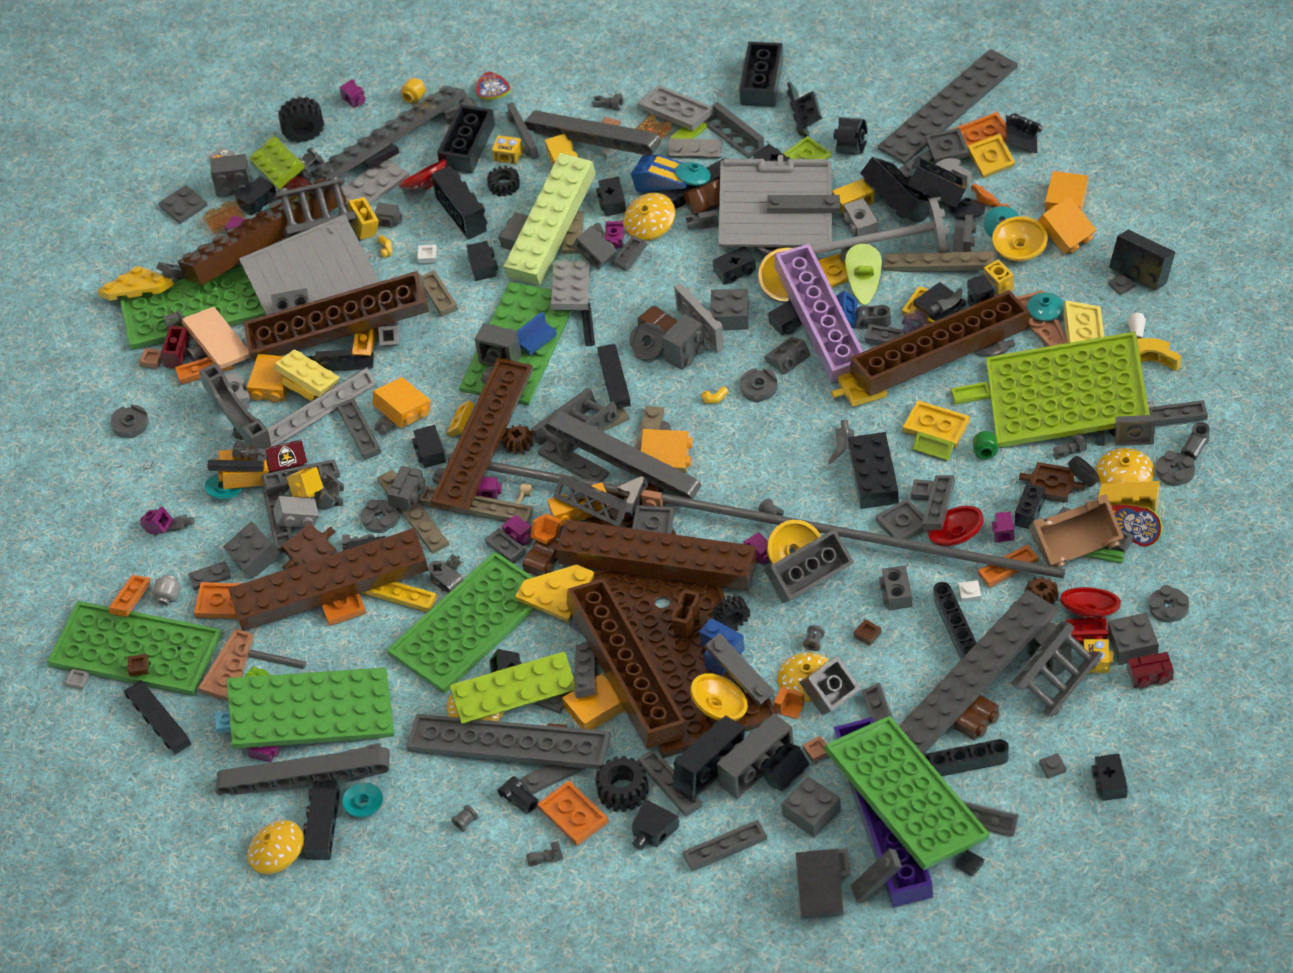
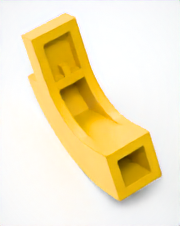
(1159, 351)

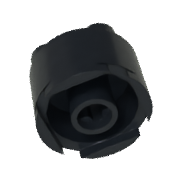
(851, 135)

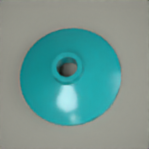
(692, 173)
(994, 215)
(1045, 306)
(215, 489)
(361, 793)

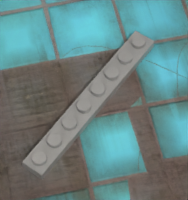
(319, 407)

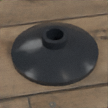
(968, 207)

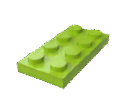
(276, 162)

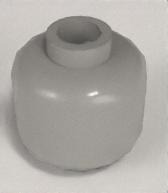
(166, 589)

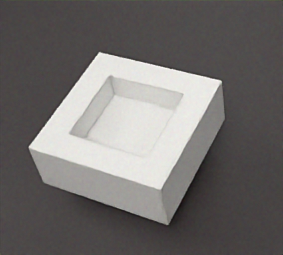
(427, 253)
(969, 591)

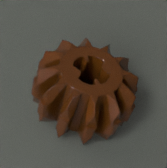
(517, 439)
(1044, 589)

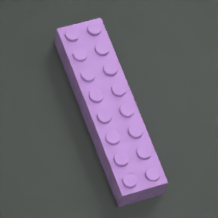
(818, 309)

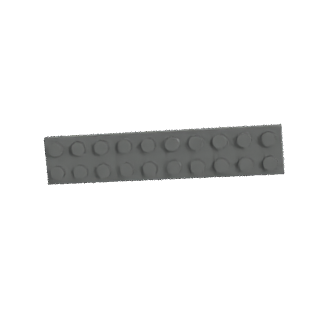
(947, 106)
(389, 133)
(977, 670)
(509, 741)

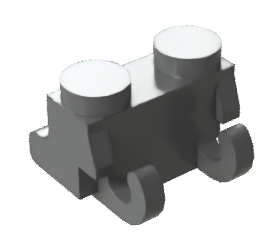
(308, 159)
(330, 492)

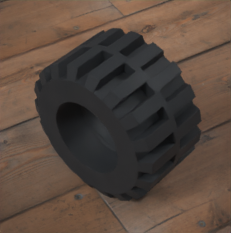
(301, 119)
(625, 796)

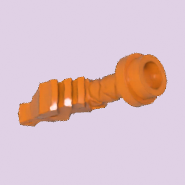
(985, 197)

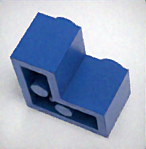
(708, 632)

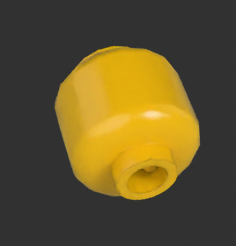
(413, 90)

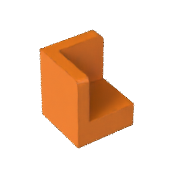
(546, 528)
(789, 703)

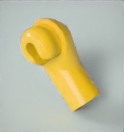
(387, 250)
(709, 398)

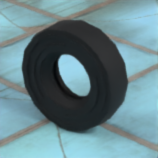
(1083, 471)

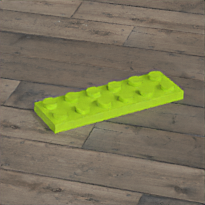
(512, 687)

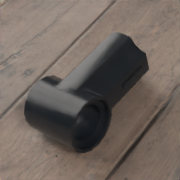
(516, 793)

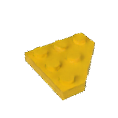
(135, 283)
(549, 590)

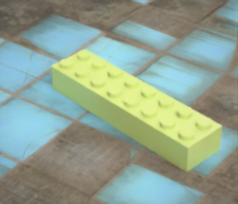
(549, 219)

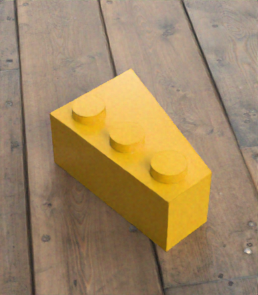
(1133, 493)

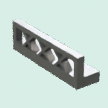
(738, 129)
(597, 495)

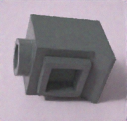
(388, 214)

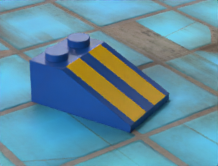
(656, 174)

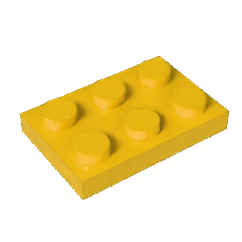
(936, 422)

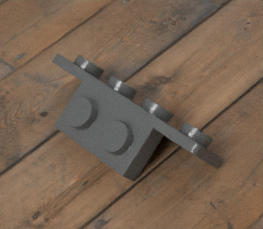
(964, 233)

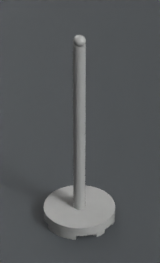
(935, 225)

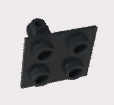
(1022, 132)

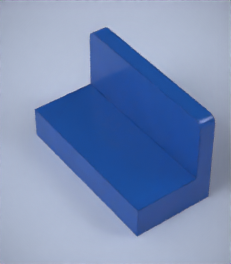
(849, 305)
(535, 334)

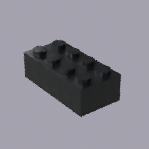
(761, 74)
(466, 137)
(892, 186)
(459, 202)
(873, 470)
(698, 764)

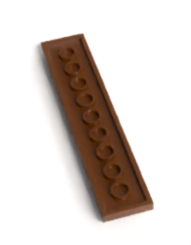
(481, 435)

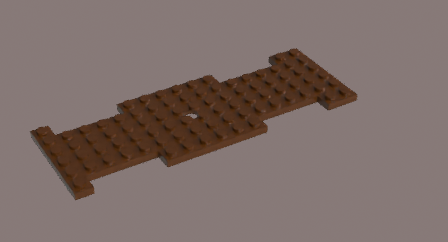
(673, 656)

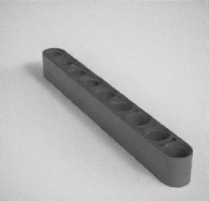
(593, 133)
(622, 455)
(303, 771)

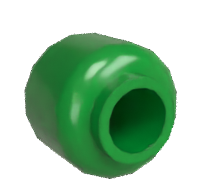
(985, 445)

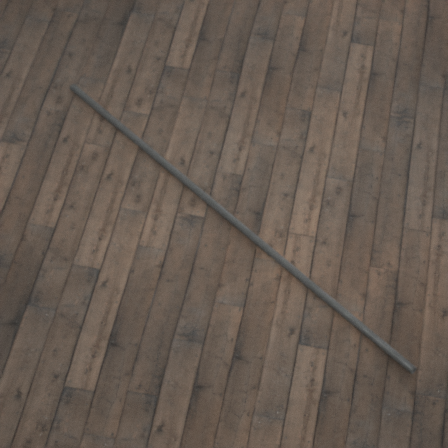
(822, 528)

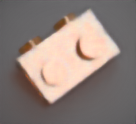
(652, 125)
(219, 218)

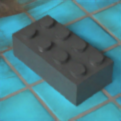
(809, 566)
(741, 766)

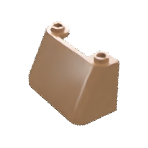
(1077, 532)

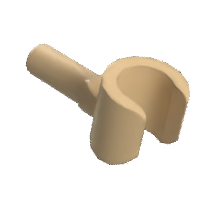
(525, 489)

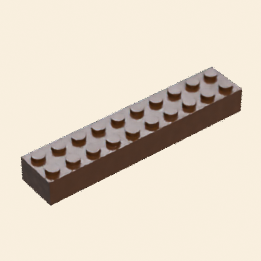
(252, 235)
(337, 316)
(939, 342)
(657, 555)
(328, 579)
(625, 663)

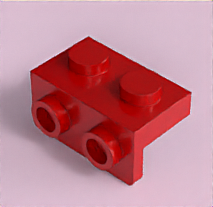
(1088, 629)

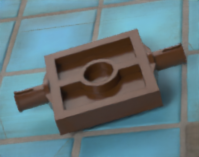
(1055, 479)
(308, 546)

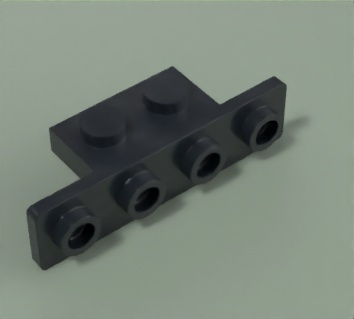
(805, 109)
(342, 360)

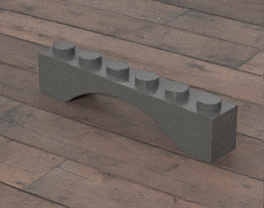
(248, 426)

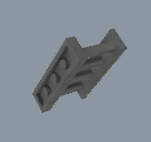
(292, 226)
(576, 408)
(1037, 664)

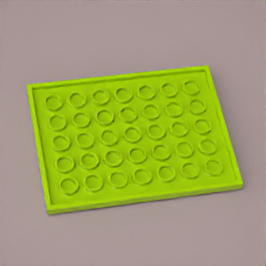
(1066, 389)

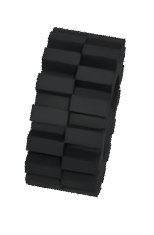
(503, 188)
(731, 611)

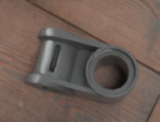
(874, 315)
(444, 576)

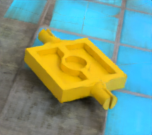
(854, 392)

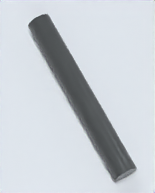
(277, 659)

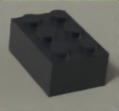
(936, 182)
(1142, 259)
(819, 883)

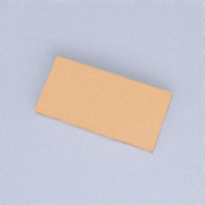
(216, 337)

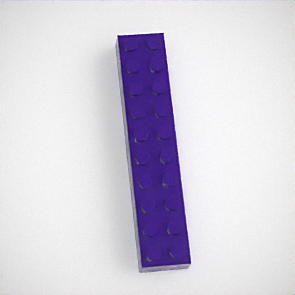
(911, 881)

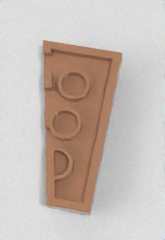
(1047, 331)
(228, 664)

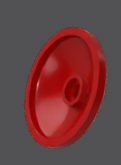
(422, 178)
(959, 526)
(1090, 602)

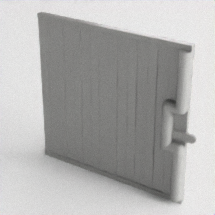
(744, 202)
(319, 259)

